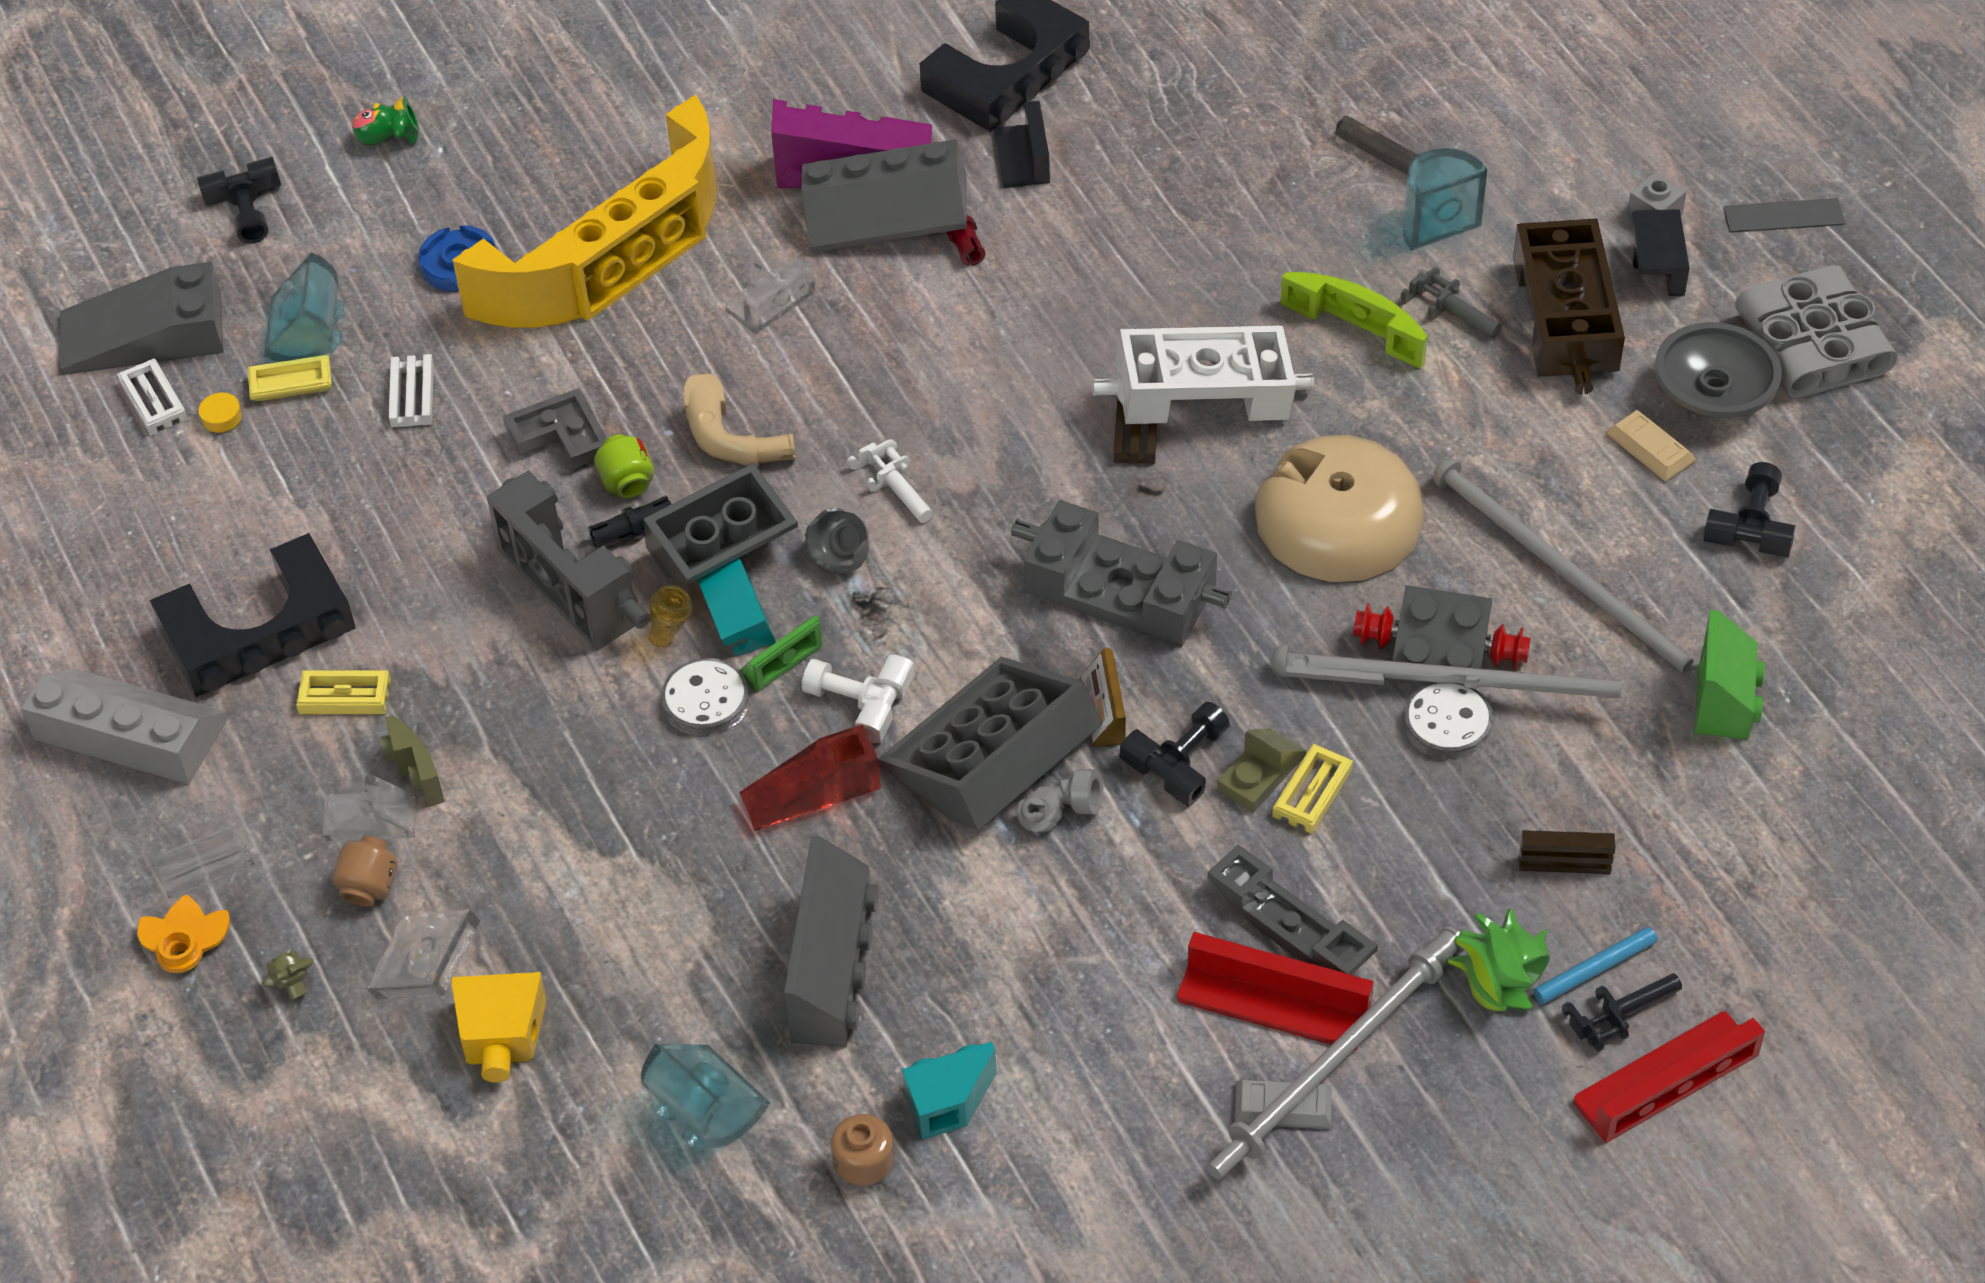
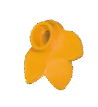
(183, 930)

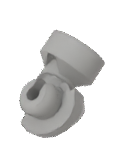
(1045, 806)

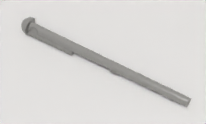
(1448, 474)
(1374, 671)

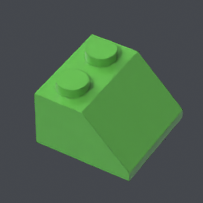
(1728, 680)

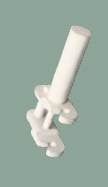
(891, 476)

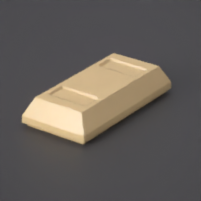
(1651, 445)

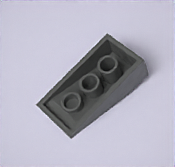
(154, 317)

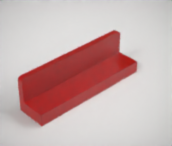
(1272, 989)
(1668, 1074)

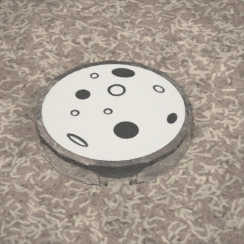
(705, 696)
(1448, 720)

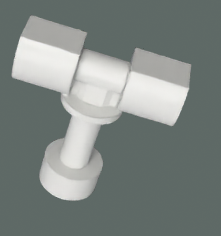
(873, 696)

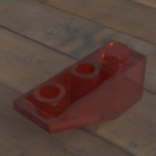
(815, 778)

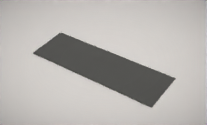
(1784, 214)

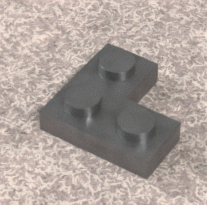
(560, 419)

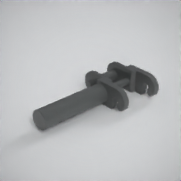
(1447, 300)

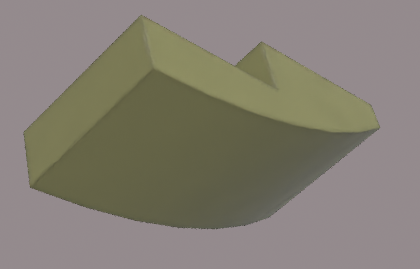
(412, 759)

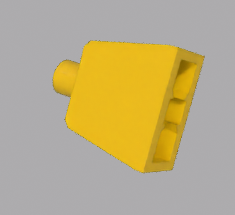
(499, 1019)

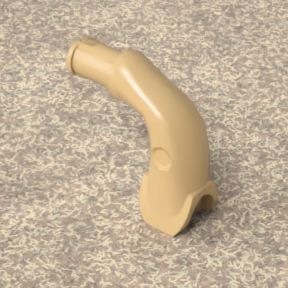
(704, 411)

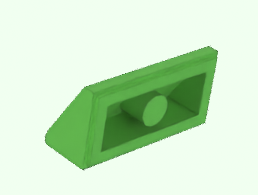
(783, 654)

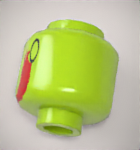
(624, 466)

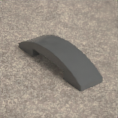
(1287, 919)

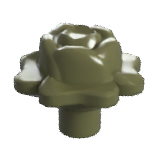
(287, 973)

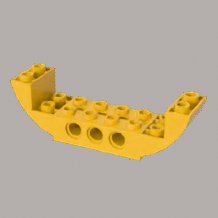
(607, 247)

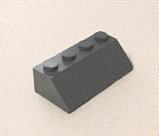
(884, 195)
(829, 946)

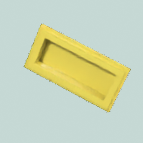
(289, 378)

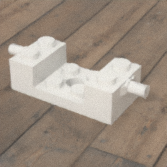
(1165, 367)

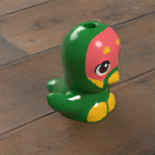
(382, 122)

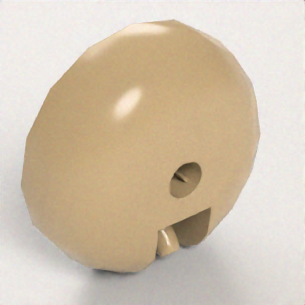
(1340, 509)

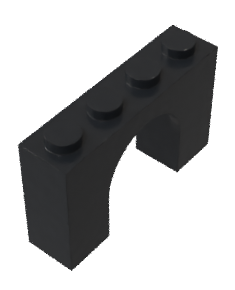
(995, 92)
(219, 655)

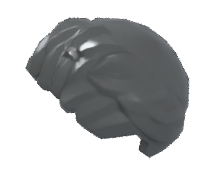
(837, 541)

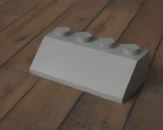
(122, 723)

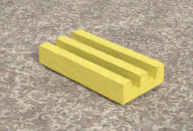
(343, 698)
(1298, 814)

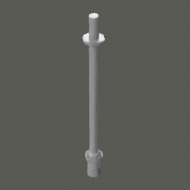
(1424, 967)

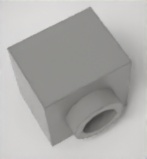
(1656, 194)

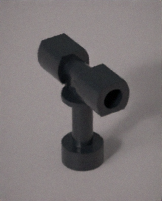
(242, 191)
(1752, 521)
(1171, 759)

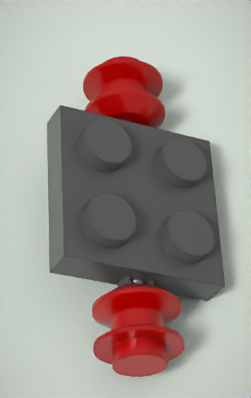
(1442, 630)

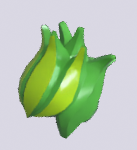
(1501, 962)

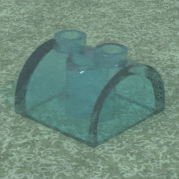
(1443, 196)
(305, 313)
(702, 1093)

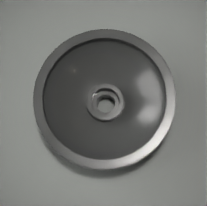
(1718, 370)

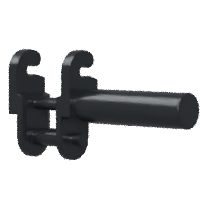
(1619, 1009)

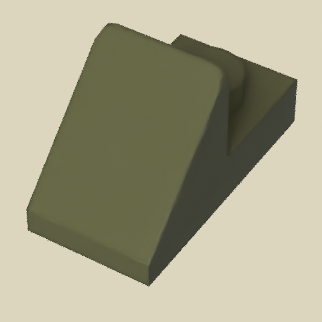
(1260, 768)

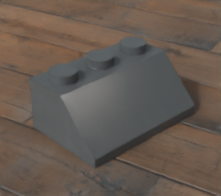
(716, 525)

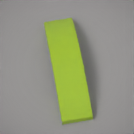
(1354, 303)

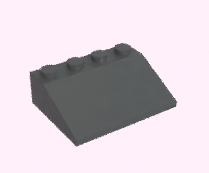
(993, 740)

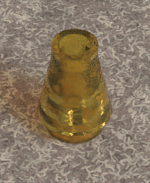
(668, 613)

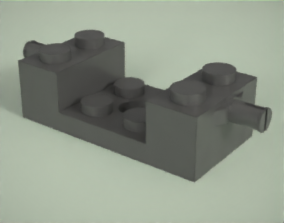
(1076, 565)
(589, 592)

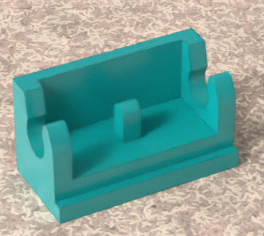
(736, 608)

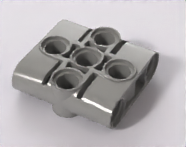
(1818, 330)

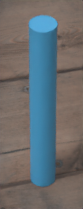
(1594, 965)

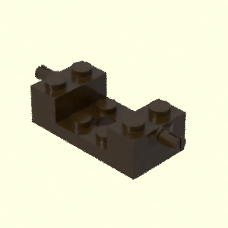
(1577, 327)

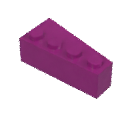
(815, 136)

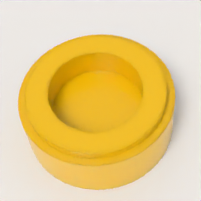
(220, 412)

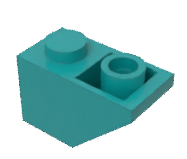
(948, 1088)

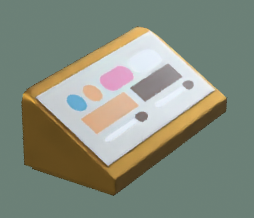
(1104, 689)

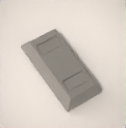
(1256, 1096)

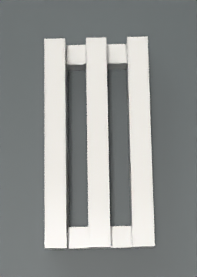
(410, 367)
(162, 416)

